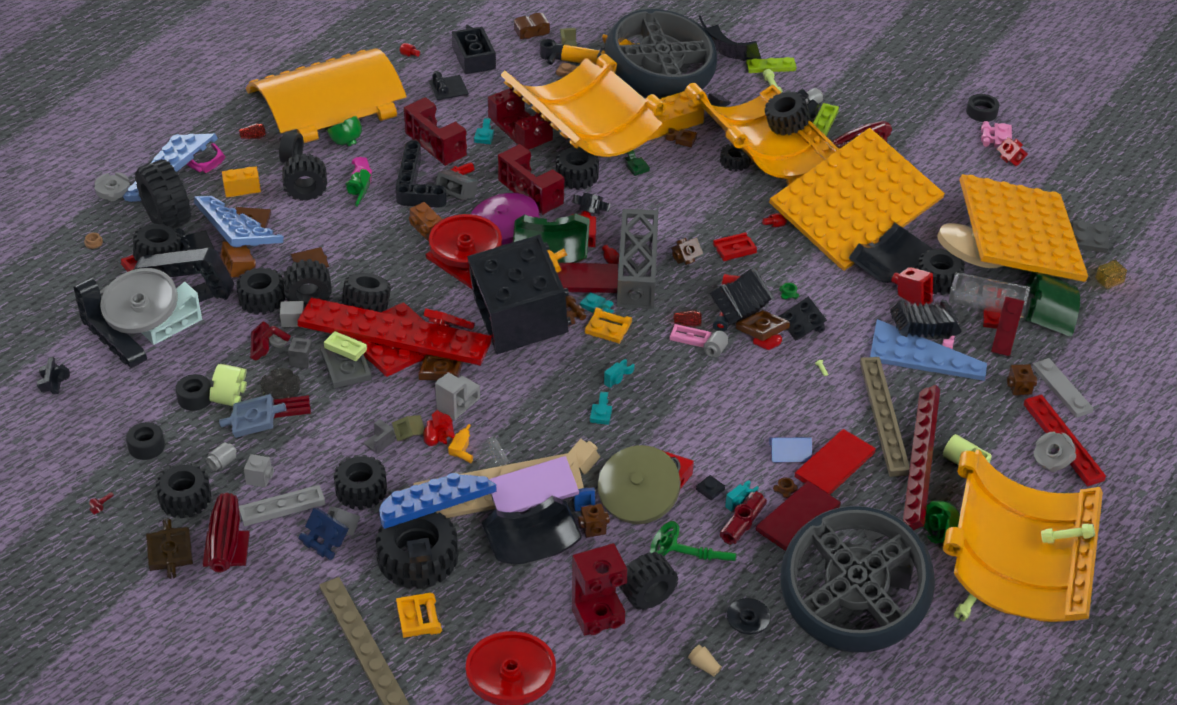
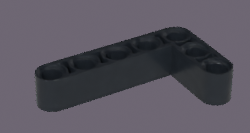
(413, 194)
(192, 262)
(119, 343)

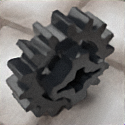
(591, 203)

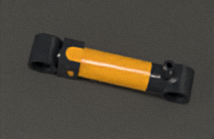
(551, 50)

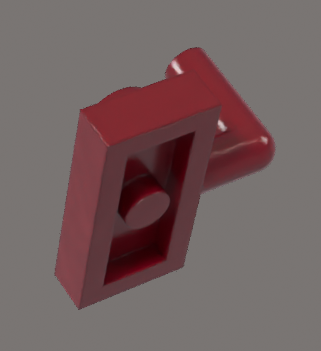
(260, 339)

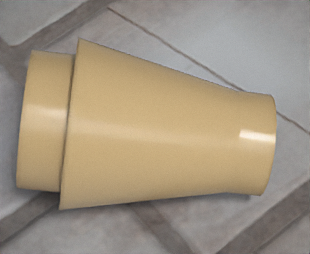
(704, 660)

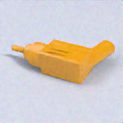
(459, 445)

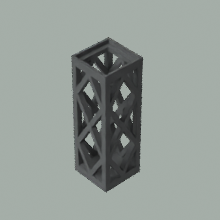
(636, 279)

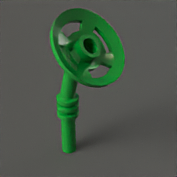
(669, 543)

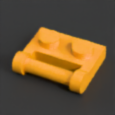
(606, 329)
(411, 616)

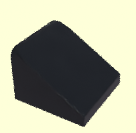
(718, 100)

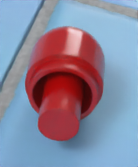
(407, 49)
(776, 219)
(610, 255)
(430, 434)

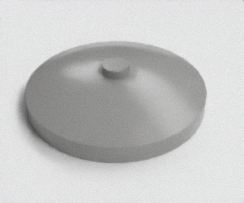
(139, 300)

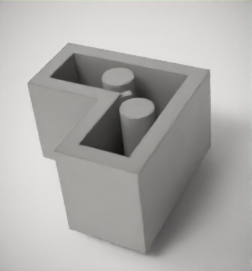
(455, 394)

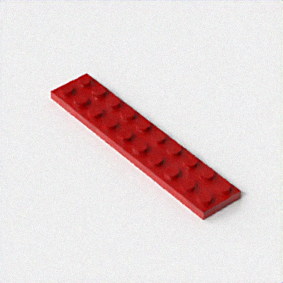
(395, 331)

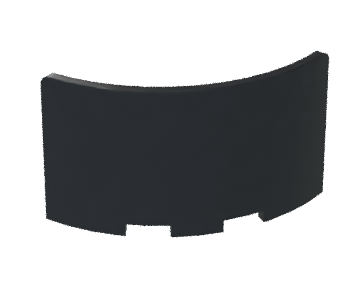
(729, 48)
(892, 255)
(532, 535)

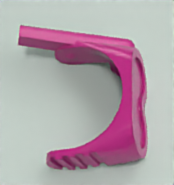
(207, 166)

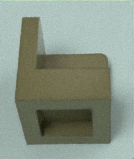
(568, 36)
(408, 427)

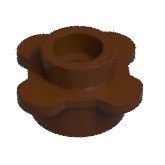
(789, 484)

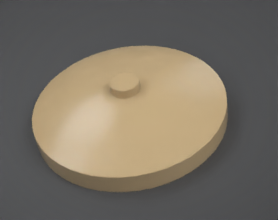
(961, 242)

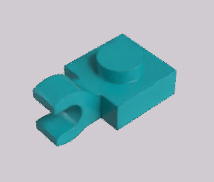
(485, 134)
(593, 301)
(615, 373)
(601, 412)
(738, 495)

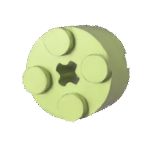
(228, 384)

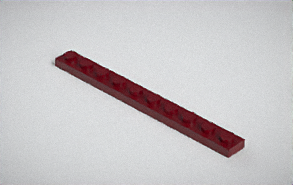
(921, 458)

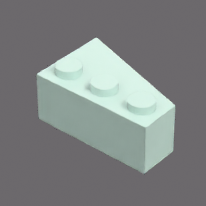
(185, 314)

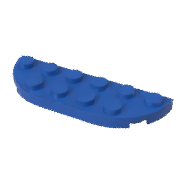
(432, 497)

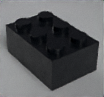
(473, 50)

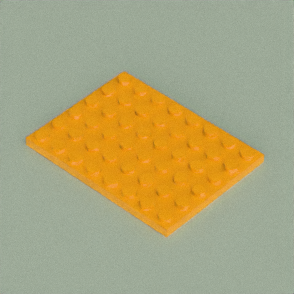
(856, 197)
(1022, 228)

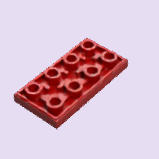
(835, 461)

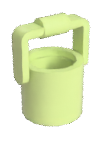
(957, 445)

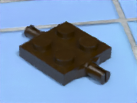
(169, 548)

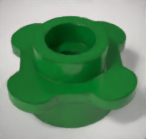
(789, 290)

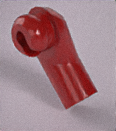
(770, 343)

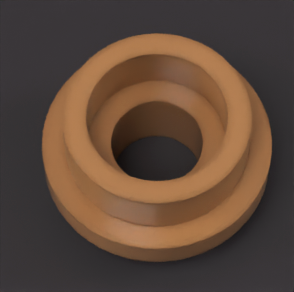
(93, 240)

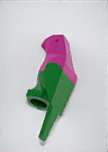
(360, 178)

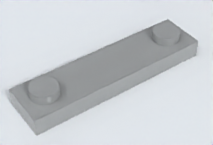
(1062, 388)
(281, 505)

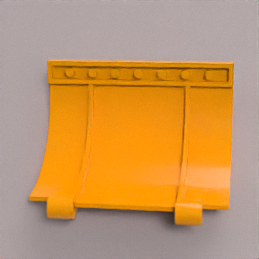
(332, 92)
(595, 108)
(774, 153)
(1003, 548)

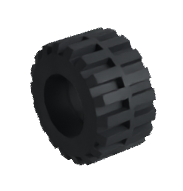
(787, 113)
(304, 166)
(577, 167)
(155, 240)
(943, 267)
(308, 273)
(260, 290)
(366, 291)
(360, 493)
(186, 501)
(649, 581)

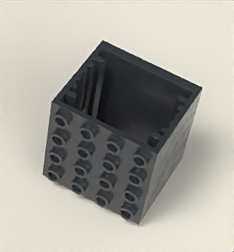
(519, 294)

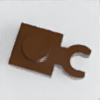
(683, 137)

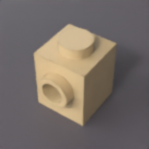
(585, 454)

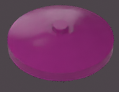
(504, 210)

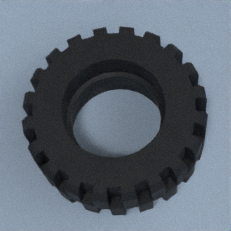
(163, 194)
(396, 562)

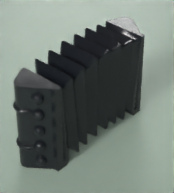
(742, 297)
(925, 319)

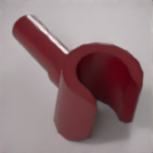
(96, 505)

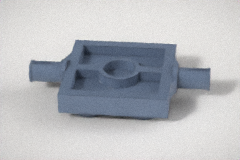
(252, 415)

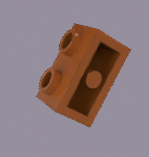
(423, 219)
(237, 259)

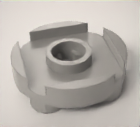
(111, 186)
(1056, 461)

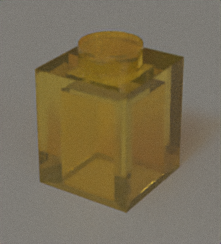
(1111, 274)

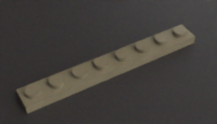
(884, 417)
(362, 643)

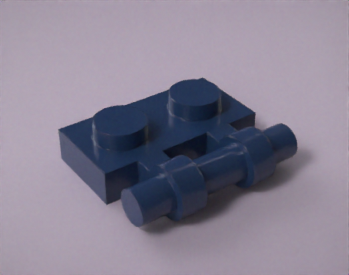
(327, 528)

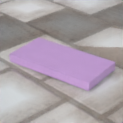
(534, 485)

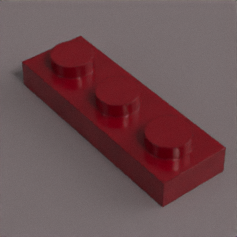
(1007, 326)

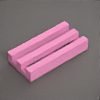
(689, 338)

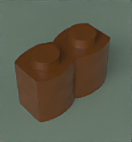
(531, 26)

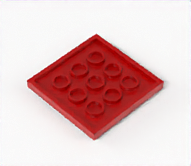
(392, 359)

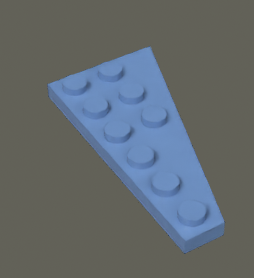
(178, 152)
(235, 228)
(922, 354)

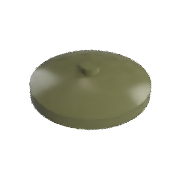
(639, 484)

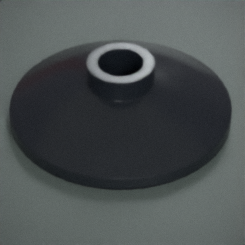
(748, 609)

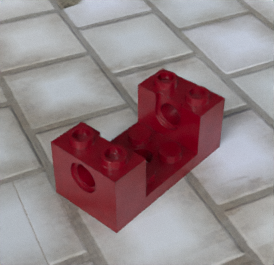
(509, 114)
(444, 143)
(516, 175)
(594, 589)

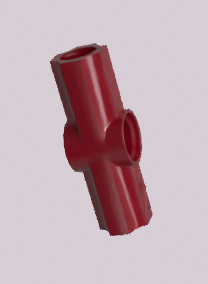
(743, 518)

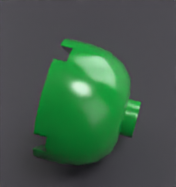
(346, 132)
(940, 517)

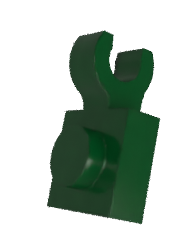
(636, 165)

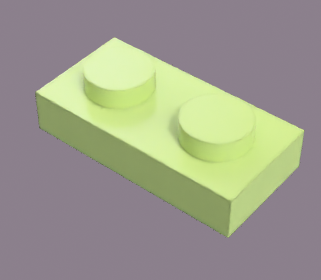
(345, 346)

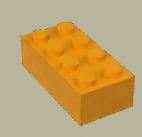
(679, 114)

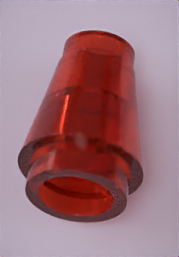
(253, 131)
(688, 318)

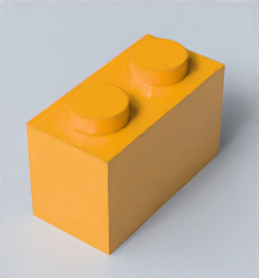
(241, 181)

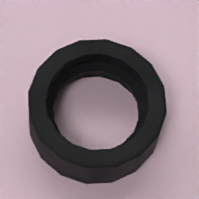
(982, 114)
(290, 145)

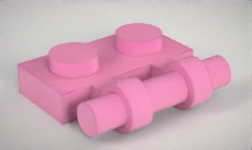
(1000, 132)

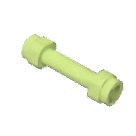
(769, 76)
(1086, 531)
(965, 608)

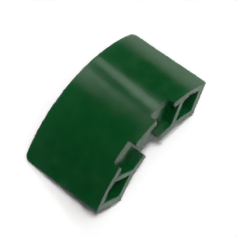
(565, 233)
(1054, 303)

